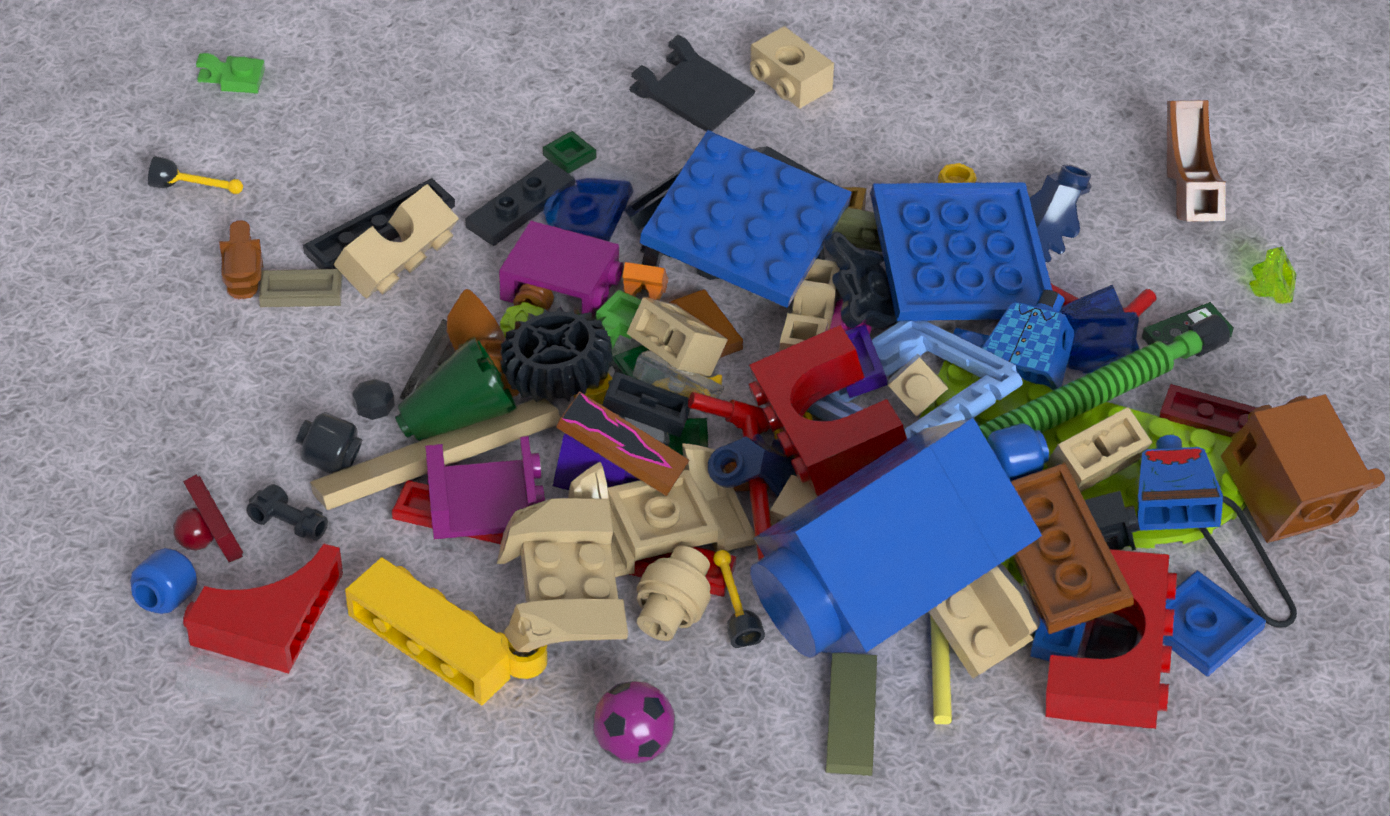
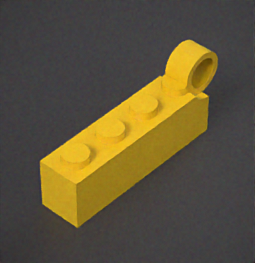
(437, 632)

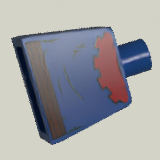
(1177, 488)

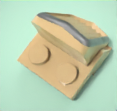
(987, 620)

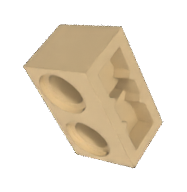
(677, 336)
(1102, 449)

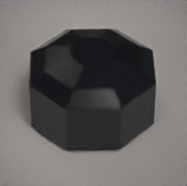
(373, 399)

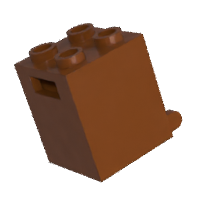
(1297, 468)

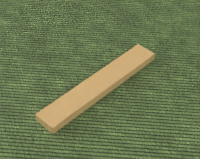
(411, 460)

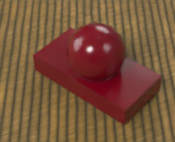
(199, 526)

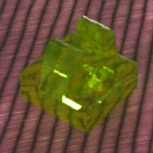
(1274, 277)

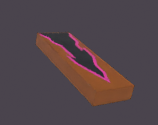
(622, 443)

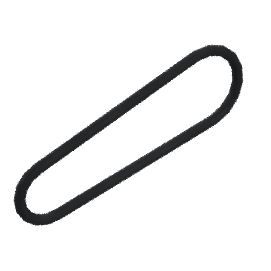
(1293, 611)

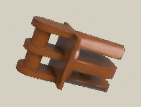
(241, 261)

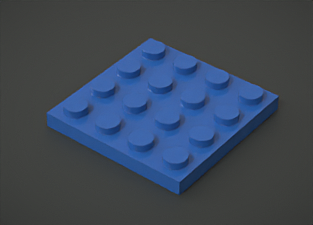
(746, 218)
(958, 249)

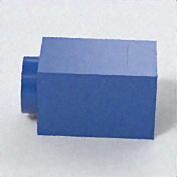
(890, 542)

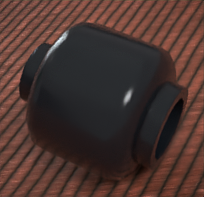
(329, 443)

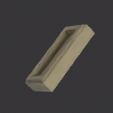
(300, 288)

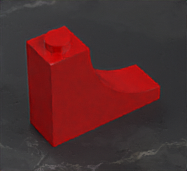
(268, 621)

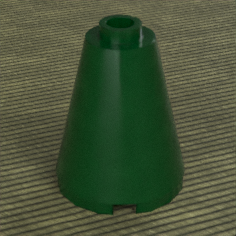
(456, 395)

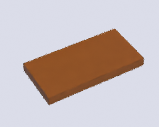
(1070, 565)

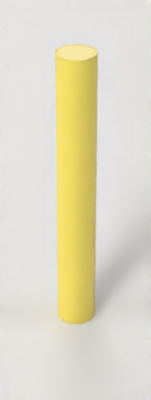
(940, 675)

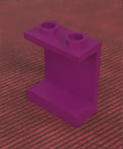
(563, 264)
(480, 495)

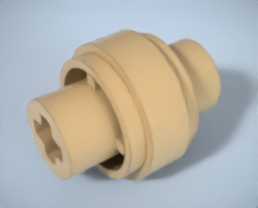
(673, 593)

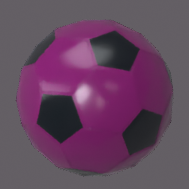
(634, 722)

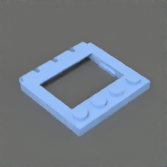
(902, 343)

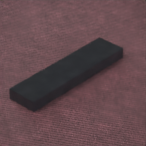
(326, 248)

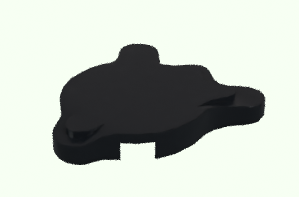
(861, 284)

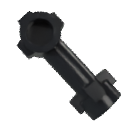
(273, 503)

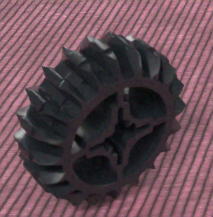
(556, 355)

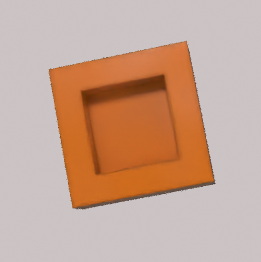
(645, 277)

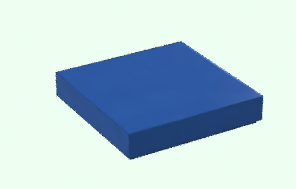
(1209, 623)

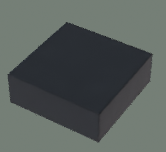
(1110, 639)

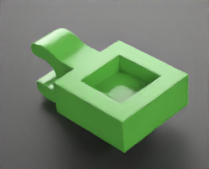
(235, 75)
(618, 314)

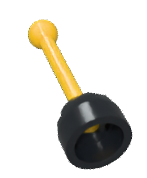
(164, 174)
(743, 626)

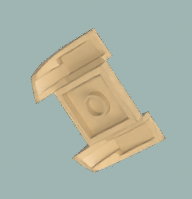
(655, 524)
(564, 573)

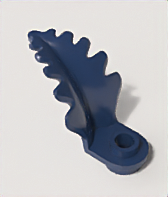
(1056, 207)
(753, 460)

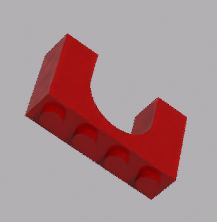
(822, 449)
(1128, 686)

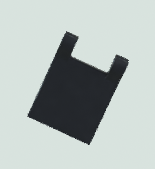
(693, 88)

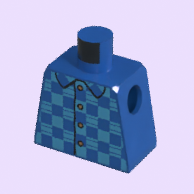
(1035, 339)

